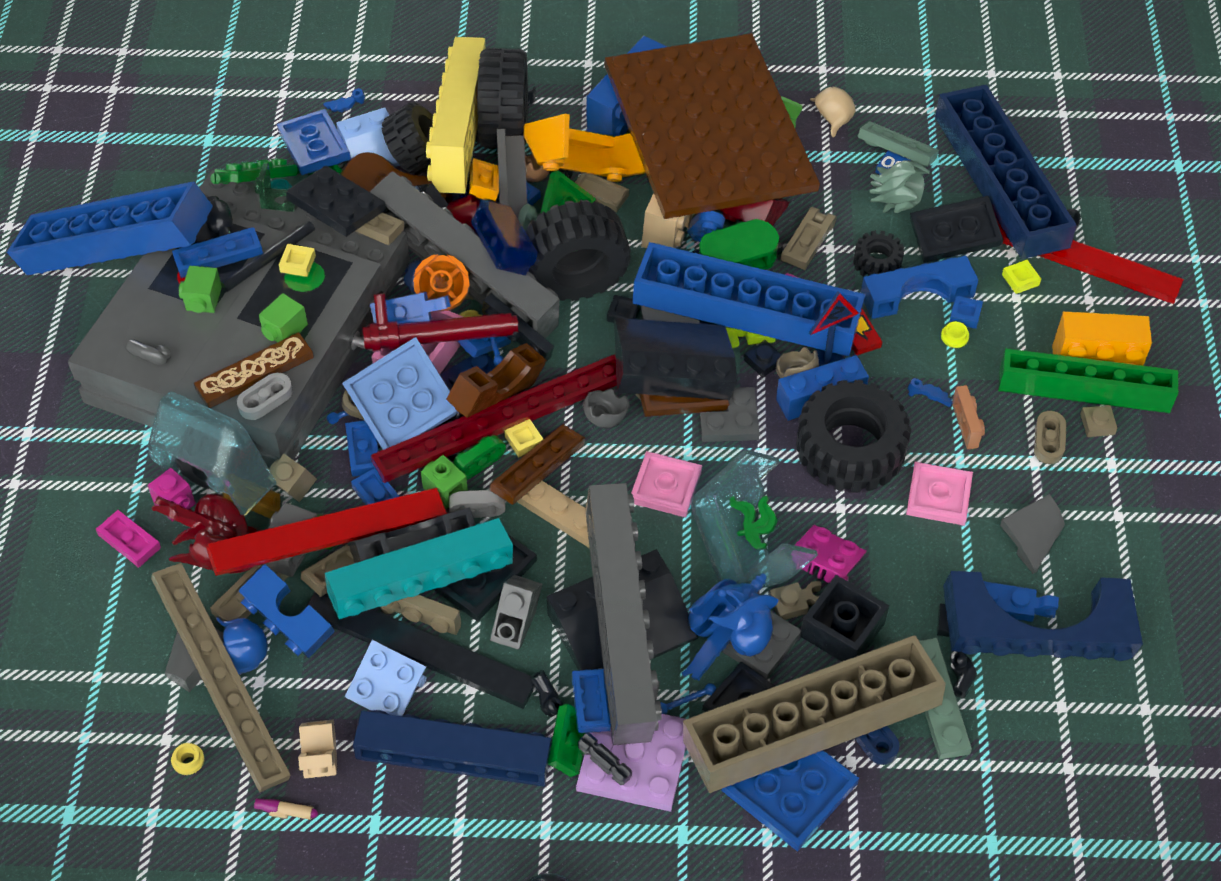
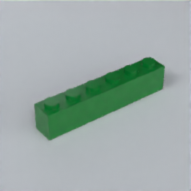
(1088, 380)

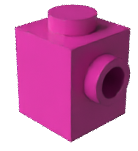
(172, 488)

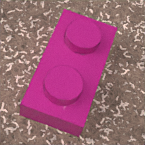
(128, 538)

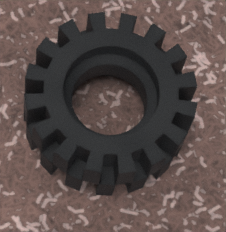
(878, 244)

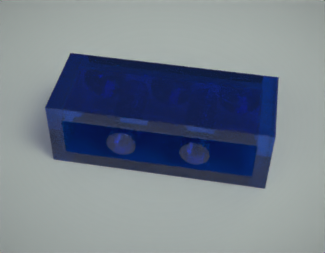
(504, 237)

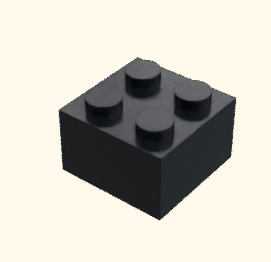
(844, 620)

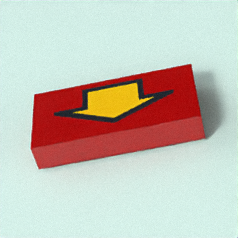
(866, 337)

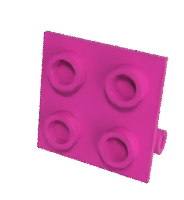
(834, 553)

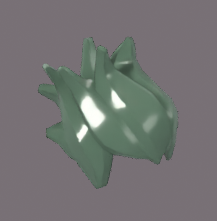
(899, 186)

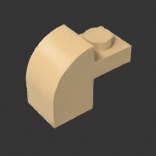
(318, 749)

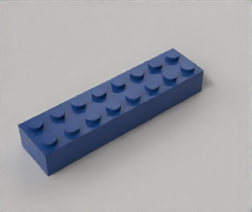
(111, 229)
(741, 297)

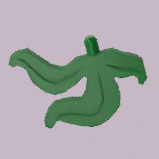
(752, 529)

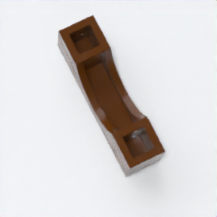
(477, 390)

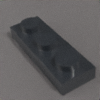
(525, 332)

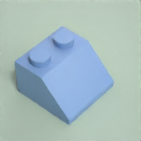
(365, 134)

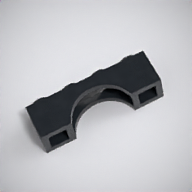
(411, 535)

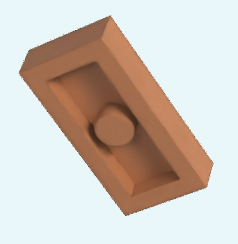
(965, 411)

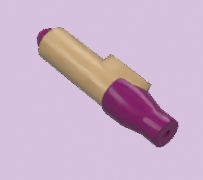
(281, 809)

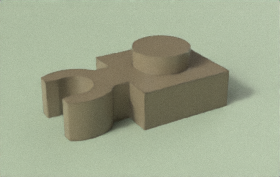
(793, 600)

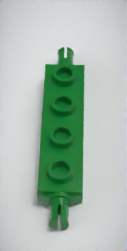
(250, 171)

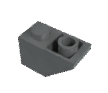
(515, 611)

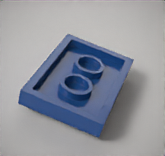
(313, 141)

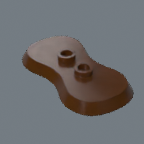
(370, 169)

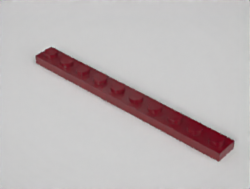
(495, 419)

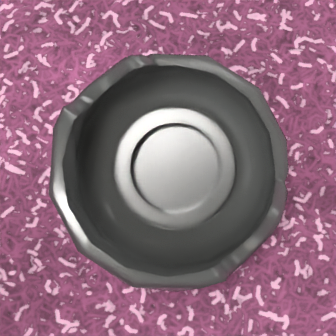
(605, 408)

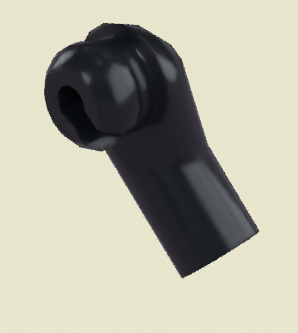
(548, 696)

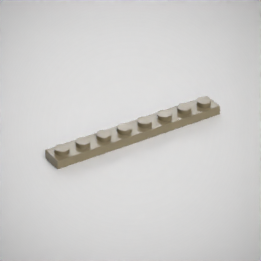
(220, 677)

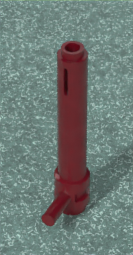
(393, 335)

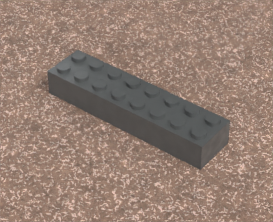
(436, 231)
(621, 614)

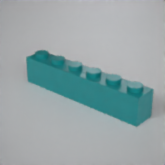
(419, 568)

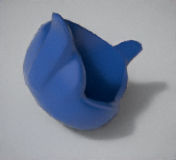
(244, 643)

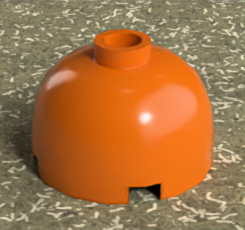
(442, 277)

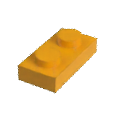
(484, 180)

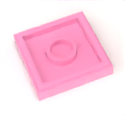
(666, 484)
(939, 493)

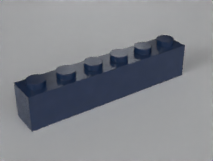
(452, 747)

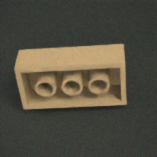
(660, 230)

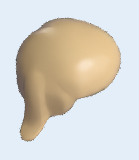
(835, 107)

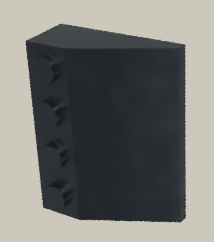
(674, 359)
(576, 618)

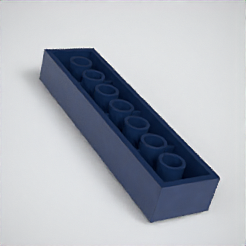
(1005, 172)

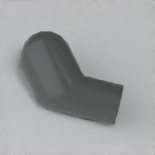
(148, 353)

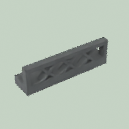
(512, 171)

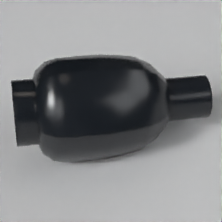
(220, 217)

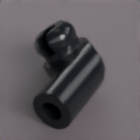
(964, 672)

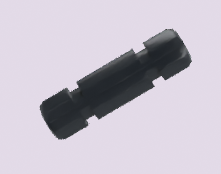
(605, 759)

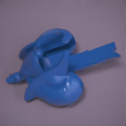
(734, 615)

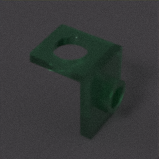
(268, 194)

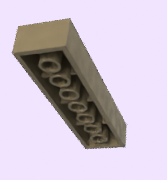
(812, 713)

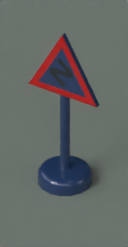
(836, 311)

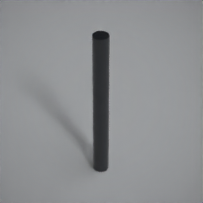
(267, 256)

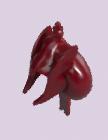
(211, 522)

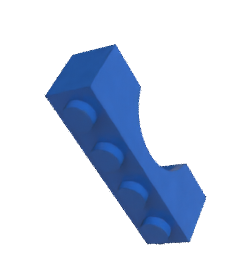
(943, 278)

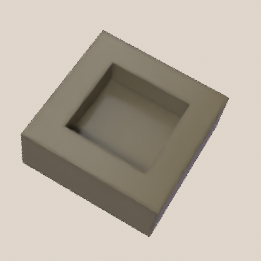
(1098, 421)

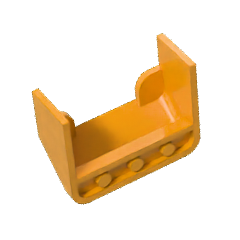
(575, 150)

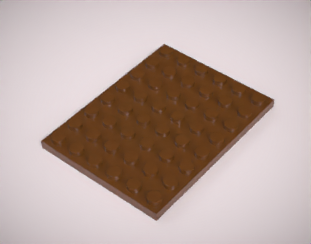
(710, 126)

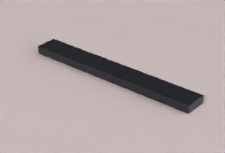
(431, 652)

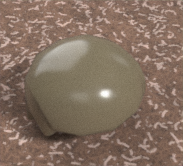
(796, 362)

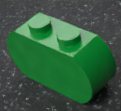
(746, 243)

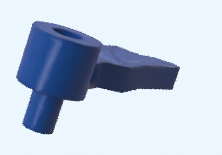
(346, 103)
(930, 391)

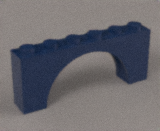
(984, 627)

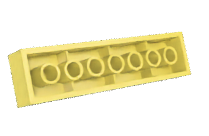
(455, 118)

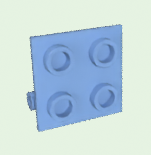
(385, 680)

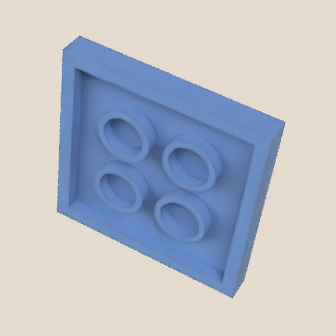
(401, 395)

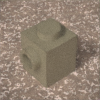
(292, 477)

